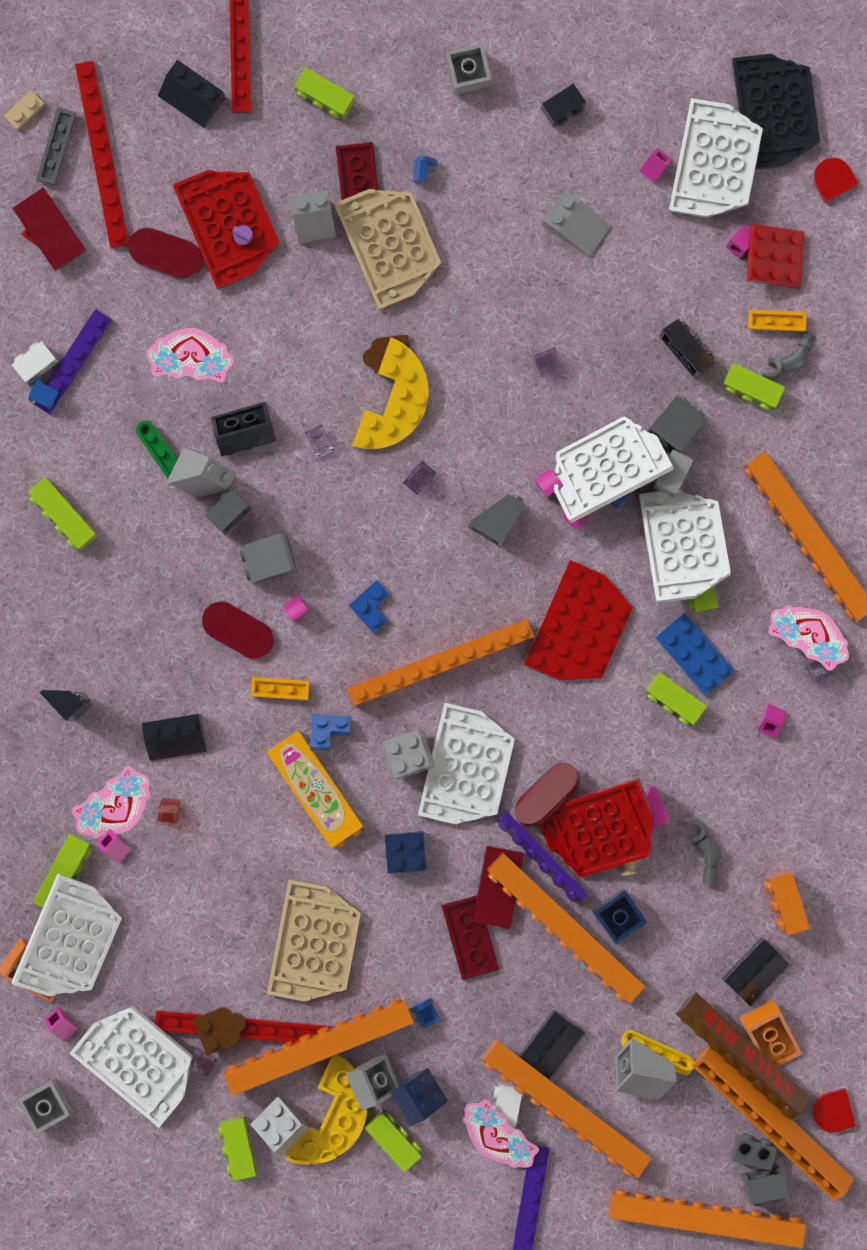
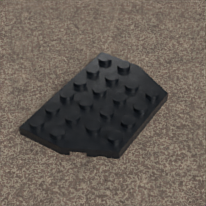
(781, 102)

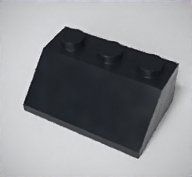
(191, 94)
(687, 348)
(243, 429)
(68, 704)
(174, 737)
(755, 971)
(551, 1044)

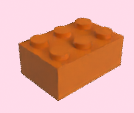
(786, 903)

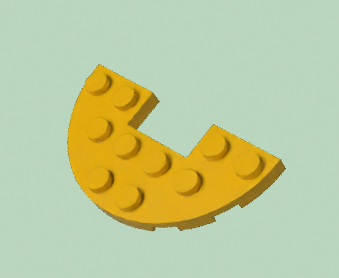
(405, 403)
(341, 1124)

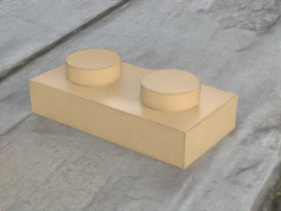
(24, 110)

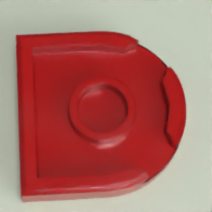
(833, 178)
(833, 1111)

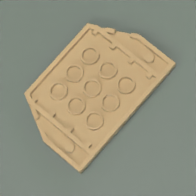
(389, 243)
(313, 943)

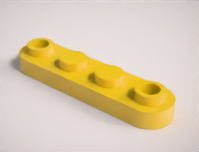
(682, 1062)

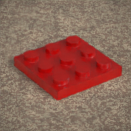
(775, 256)

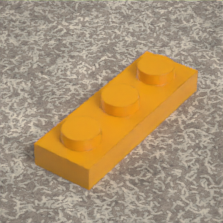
(777, 320)
(280, 688)

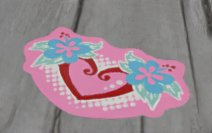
(190, 354)
(812, 633)
(115, 806)
(496, 1137)

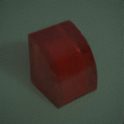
(169, 810)

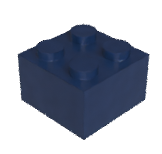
(405, 852)
(619, 916)
(419, 1096)

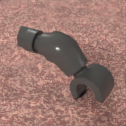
(794, 361)
(710, 850)

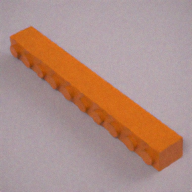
(808, 535)
(440, 662)
(570, 932)
(319, 1046)
(566, 1109)
(774, 1125)
(707, 1219)

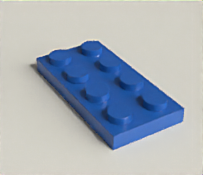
(694, 654)

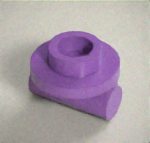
(242, 235)

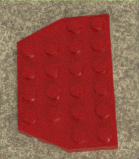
(214, 206)
(579, 626)
(602, 828)

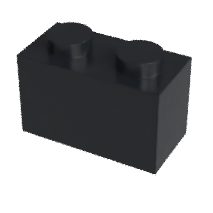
(563, 106)

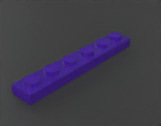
(76, 356)
(541, 857)
(530, 1201)

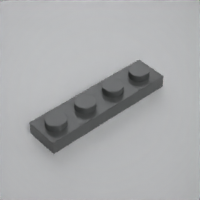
(56, 146)

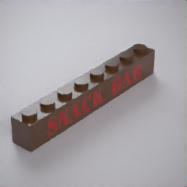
(743, 1056)

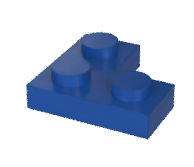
(365, 606)
(326, 725)

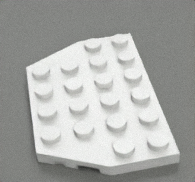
(715, 160)
(607, 467)
(683, 544)
(469, 767)
(68, 940)
(137, 1062)

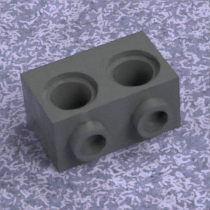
(752, 1157)

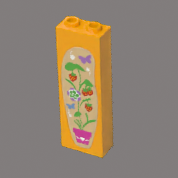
(315, 790)

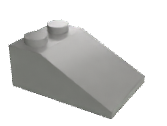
(576, 223)

